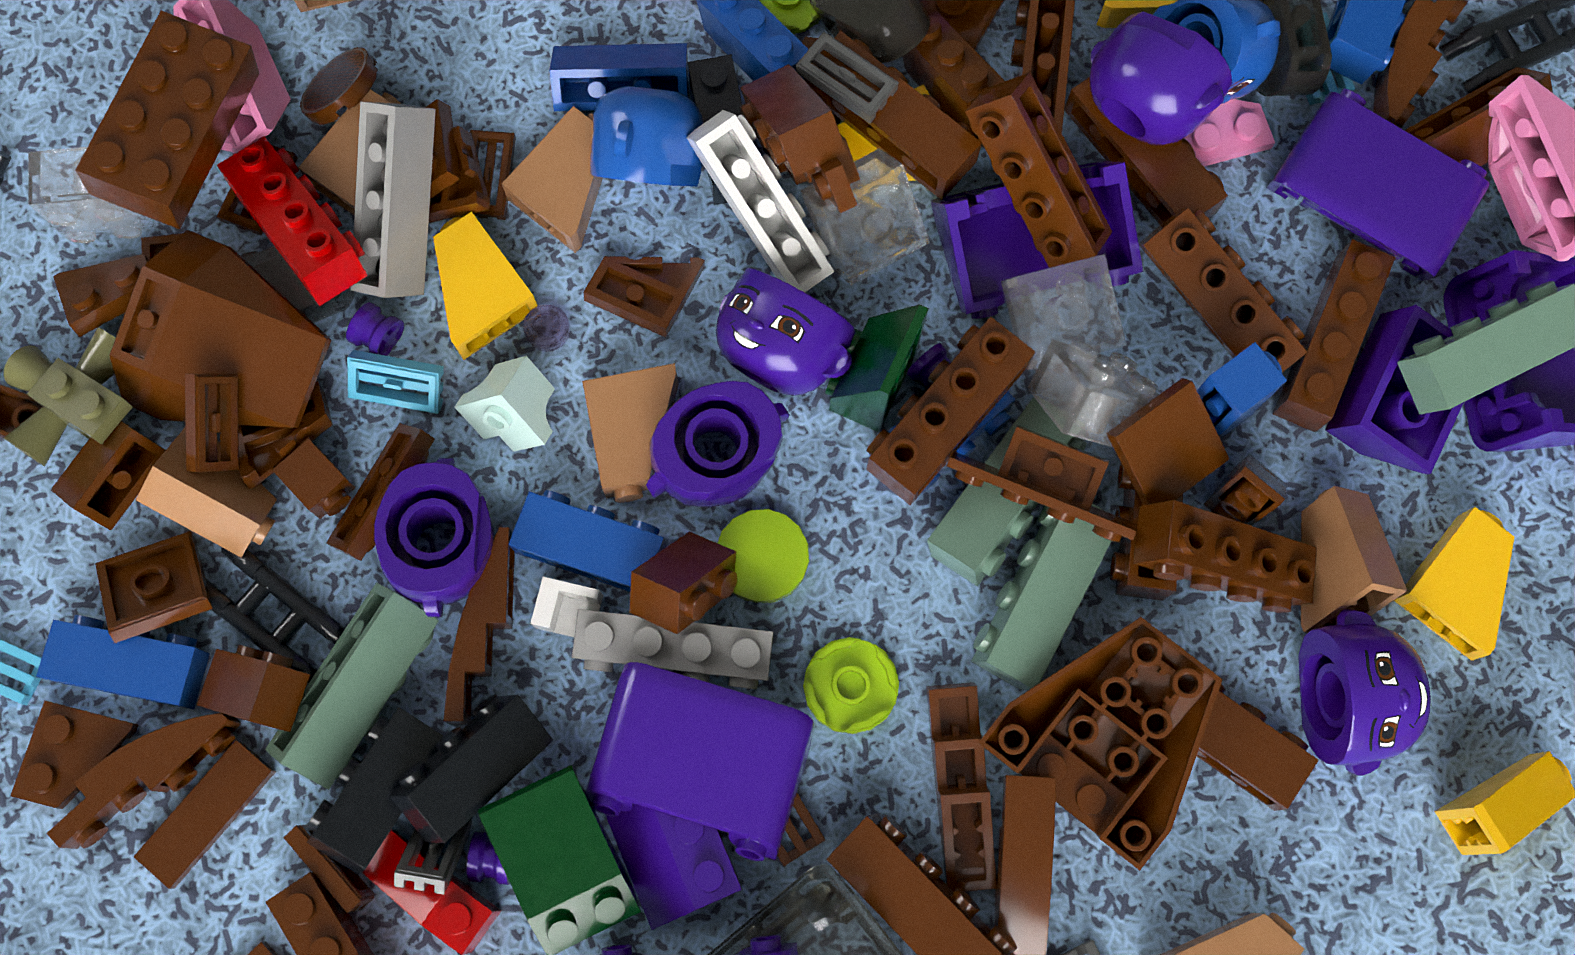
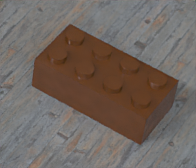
(168, 120)

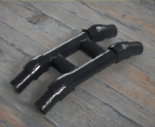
(1498, 31)
(301, 611)

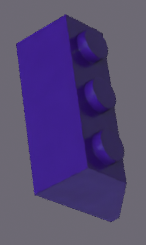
(1376, 406)
(673, 863)

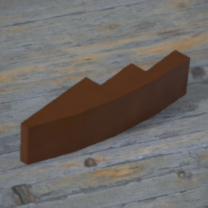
(486, 608)
(961, 787)
(1026, 862)

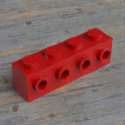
(293, 220)

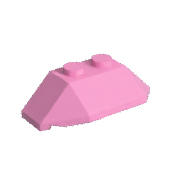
(268, 95)
(1535, 165)

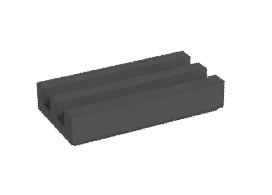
(865, 110)
(426, 874)

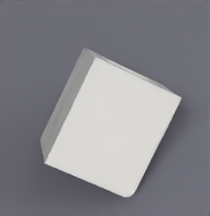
(559, 604)

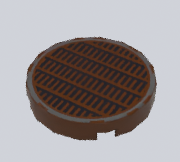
(338, 84)

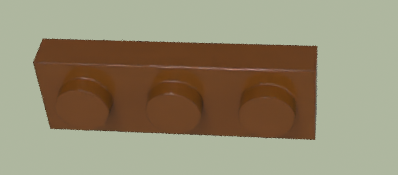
(356, 528)

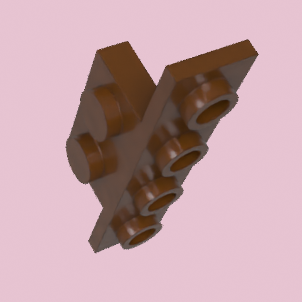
(1051, 475)

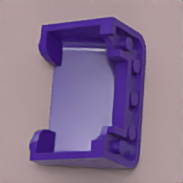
(1381, 183)
(991, 243)
(1540, 403)
(701, 756)

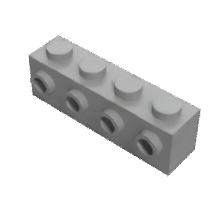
(393, 197)
(695, 651)

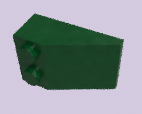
(878, 366)
(559, 861)

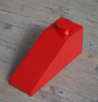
(455, 918)

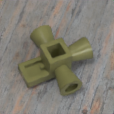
(66, 396)

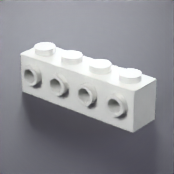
(759, 201)

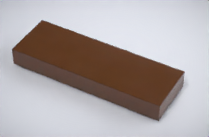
(204, 814)

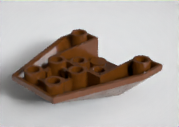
(215, 314)
(1115, 735)

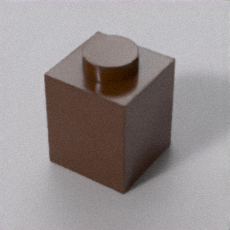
(315, 480)

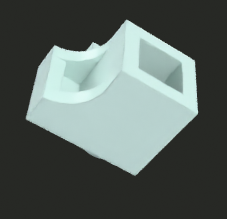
(510, 405)

